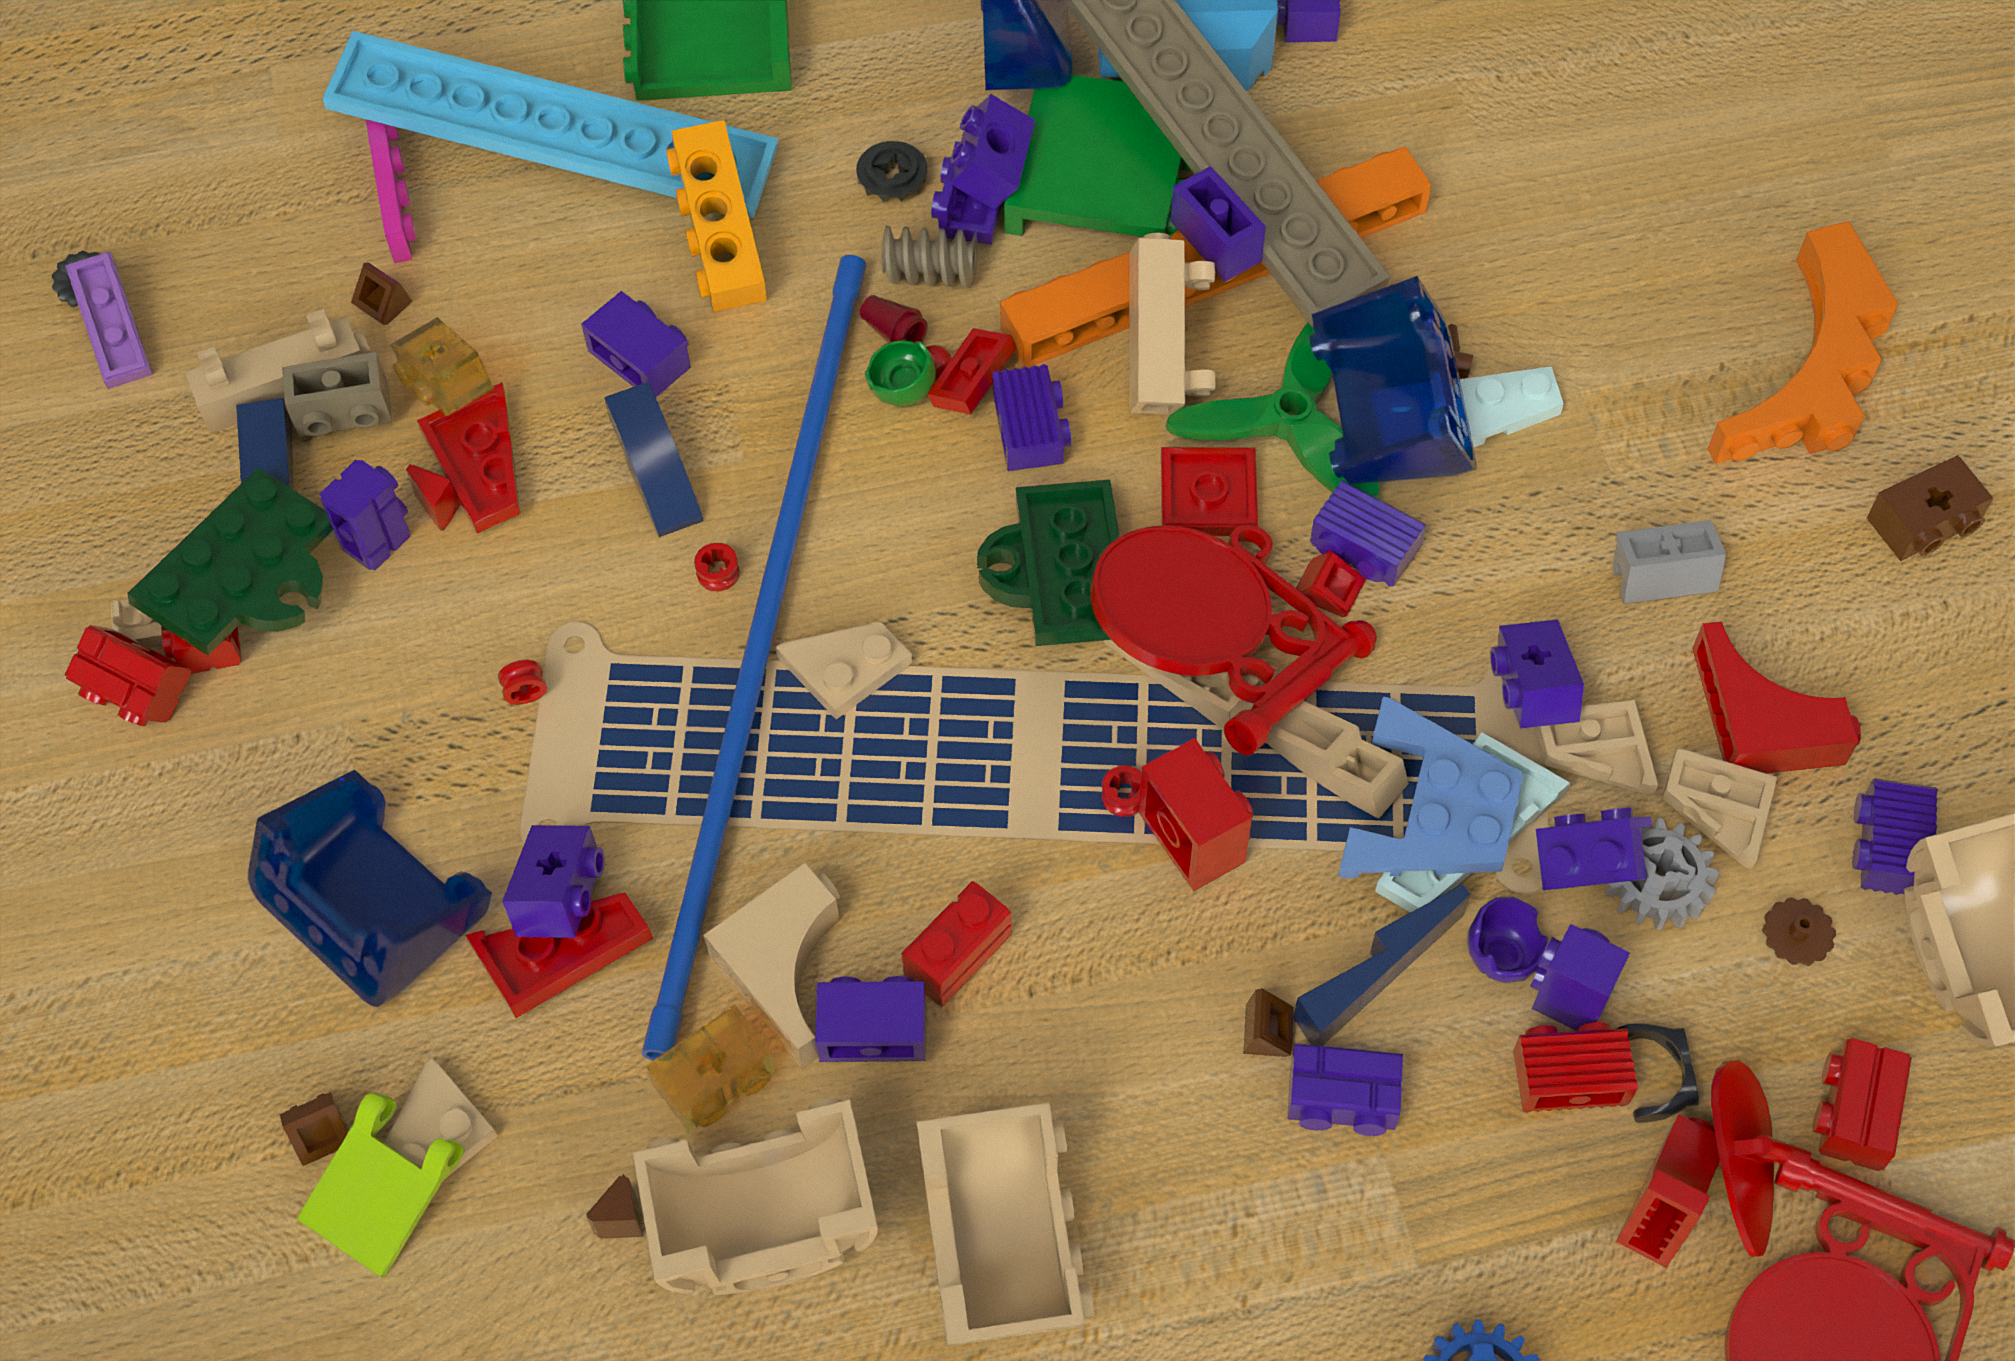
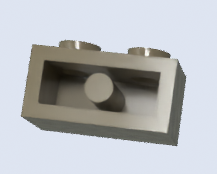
(337, 394)

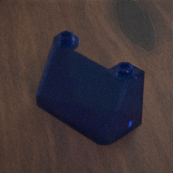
(1026, 44)
(1394, 387)
(356, 890)

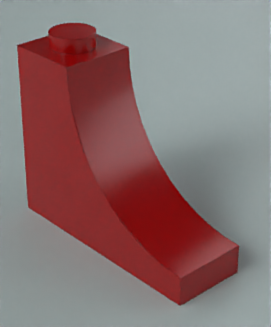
(1765, 723)
(1673, 1191)

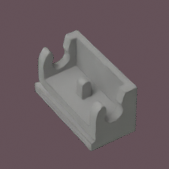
(1668, 561)

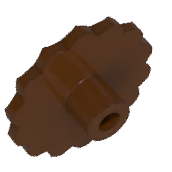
(1799, 931)

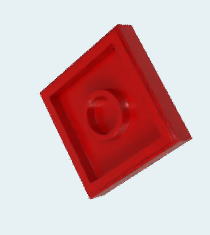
(1209, 488)

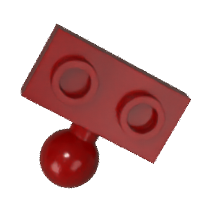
(968, 374)

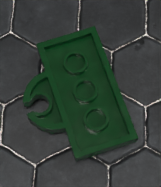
(1052, 558)
(239, 566)

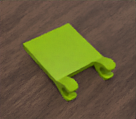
(373, 1192)

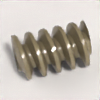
(929, 257)

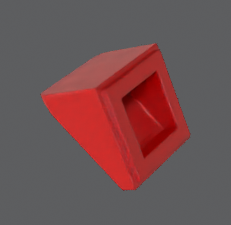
(434, 494)
(1331, 583)

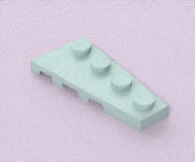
(1510, 401)
(1537, 793)

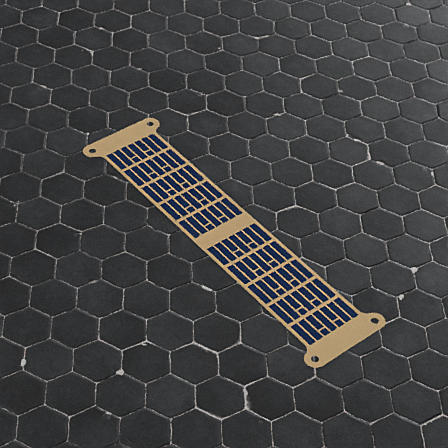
(945, 752)

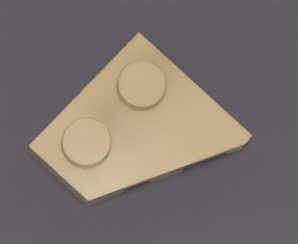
(845, 664)

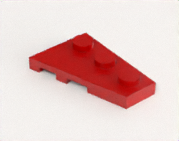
(477, 456)
(540, 967)

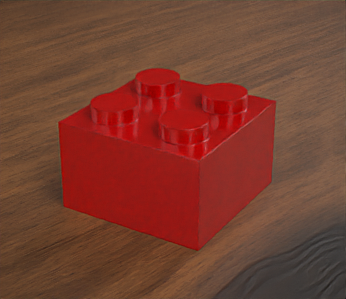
(1195, 813)

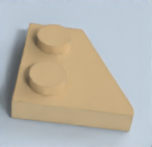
(1602, 747)
(1721, 801)
(436, 1111)

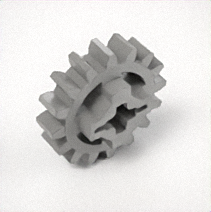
(1685, 881)

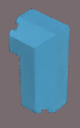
(1236, 30)

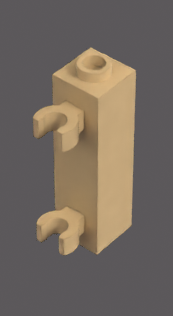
(1158, 326)
(258, 371)

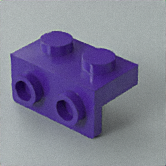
(961, 211)
(1592, 852)

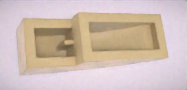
(1338, 758)

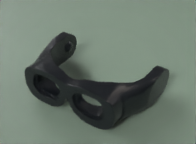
(1676, 1044)

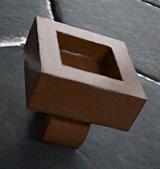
(315, 1128)

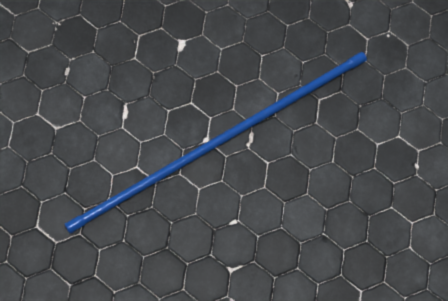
(667, 1014)

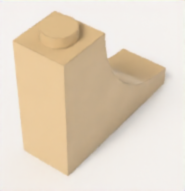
(767, 947)

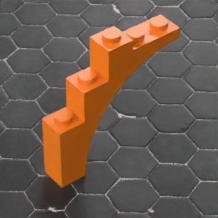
(1818, 403)

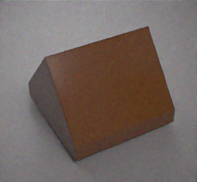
(379, 294)
(1268, 1025)
(616, 1212)

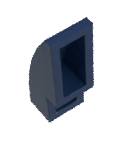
(653, 459)

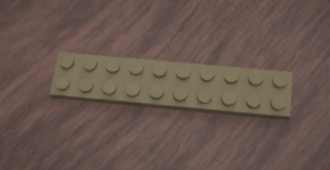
(1220, 126)

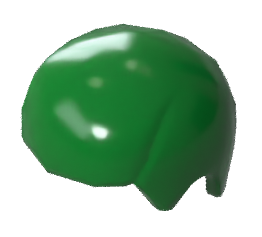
(901, 373)

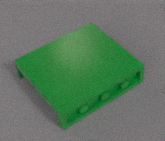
(706, 47)
(1095, 162)

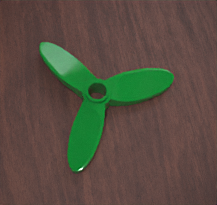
(1307, 432)

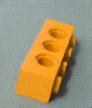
(709, 150)

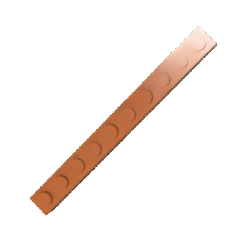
(1097, 299)

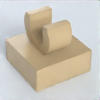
(135, 624)

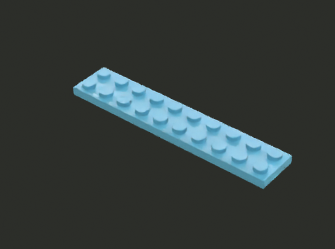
(527, 116)

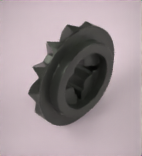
(880, 159)

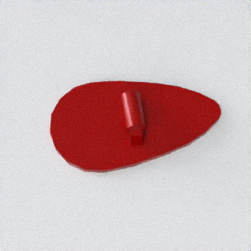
(1746, 1151)

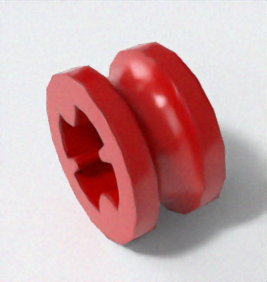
(708, 555)
(522, 682)
(1121, 775)

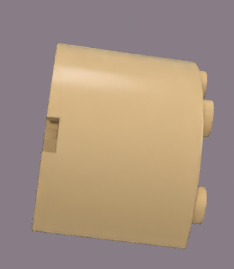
(1966, 924)
(757, 1209)
(1002, 1225)

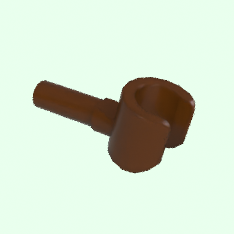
(1463, 359)

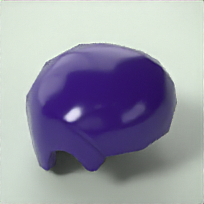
(1506, 940)

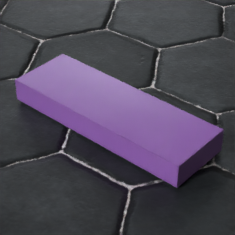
(109, 320)

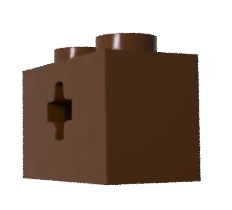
(1930, 509)

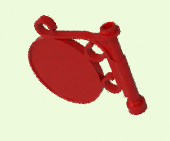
(1205, 610)
(1848, 1308)

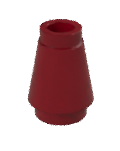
(893, 320)

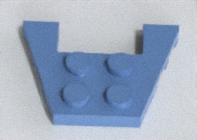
(1458, 809)

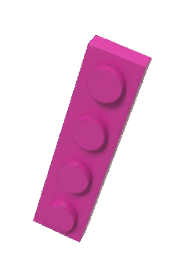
(392, 193)

